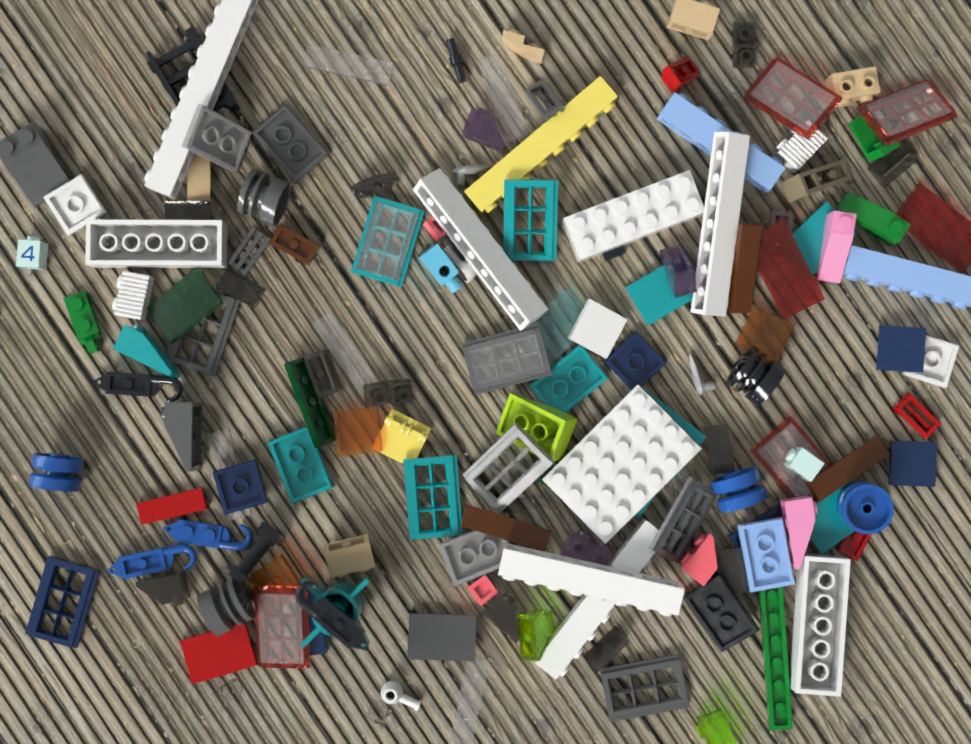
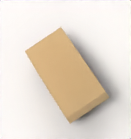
(515, 42)
(198, 179)

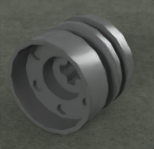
(261, 196)
(225, 606)

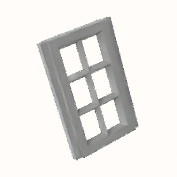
(521, 483)

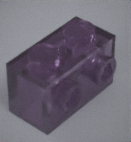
(581, 548)

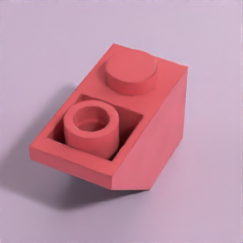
(701, 560)

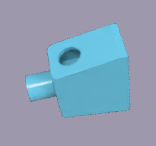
(433, 260)

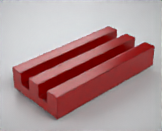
(902, 403)

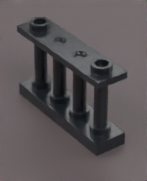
(192, 43)
(267, 539)

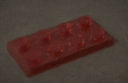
(938, 226)
(786, 271)

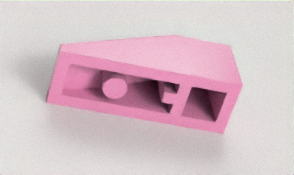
(836, 245)
(798, 521)

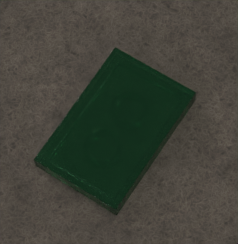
(185, 305)

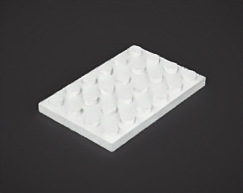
(621, 463)

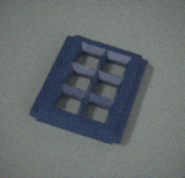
(42, 596)

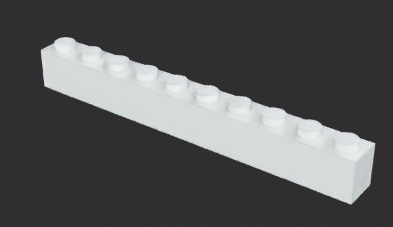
(202, 88)

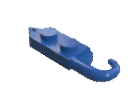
(207, 535)
(151, 561)

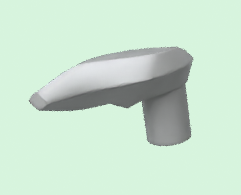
(472, 169)
(699, 383)

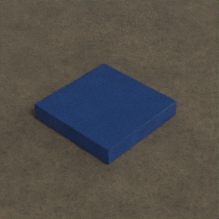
(901, 349)
(635, 361)
(912, 463)
(240, 486)

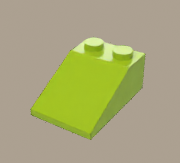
(544, 423)

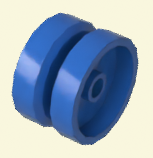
(56, 473)
(739, 489)
(876, 515)

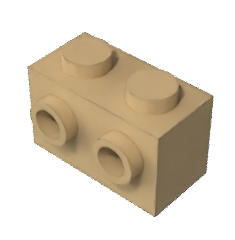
(693, 18)
(854, 85)
(349, 556)

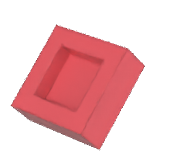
(434, 229)
(482, 589)

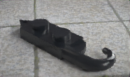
(137, 384)
(333, 619)

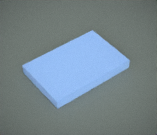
(766, 554)

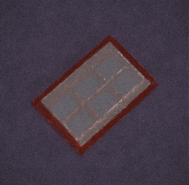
(792, 98)
(907, 112)
(772, 452)
(281, 628)

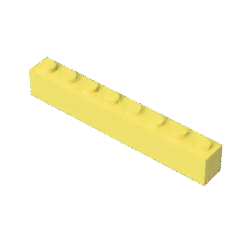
(542, 144)

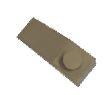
(816, 180)

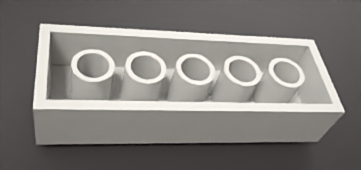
(633, 216)
(156, 243)
(819, 625)

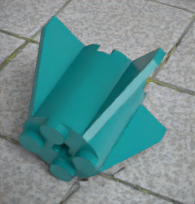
(344, 596)

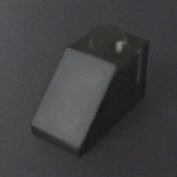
(166, 588)
(503, 614)

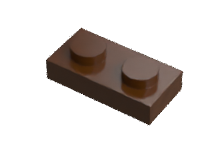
(294, 244)

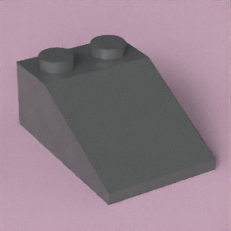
(33, 163)
(184, 427)

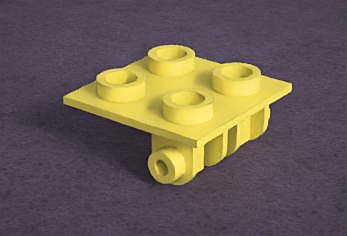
(402, 436)

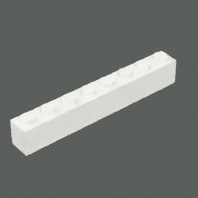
(720, 223)
(480, 249)
(591, 579)
(589, 613)

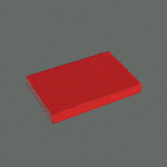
(217, 656)

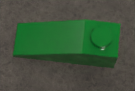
(874, 218)

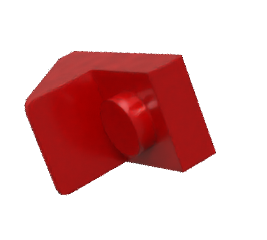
(679, 74)

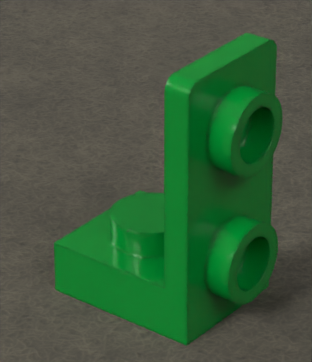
(868, 140)

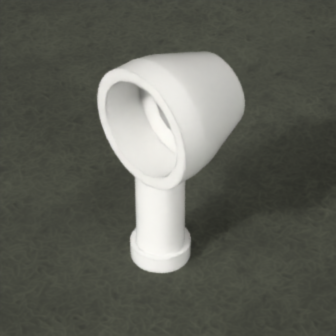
(465, 270)
(397, 689)

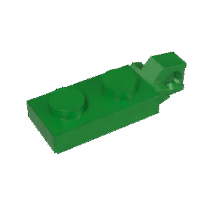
(84, 320)

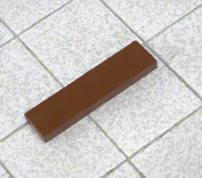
(744, 267)
(847, 468)
(505, 528)

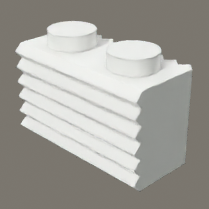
(798, 150)
(133, 295)

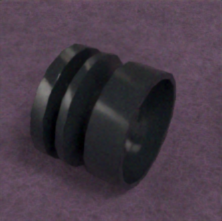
(758, 378)

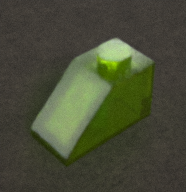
(534, 633)
(714, 728)

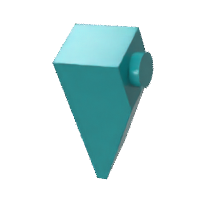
(144, 349)

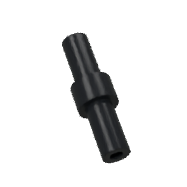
(456, 60)

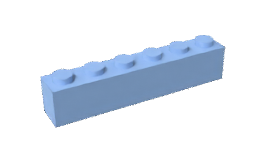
(699, 128)
(908, 276)

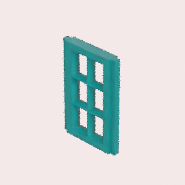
(509, 220)
(412, 497)

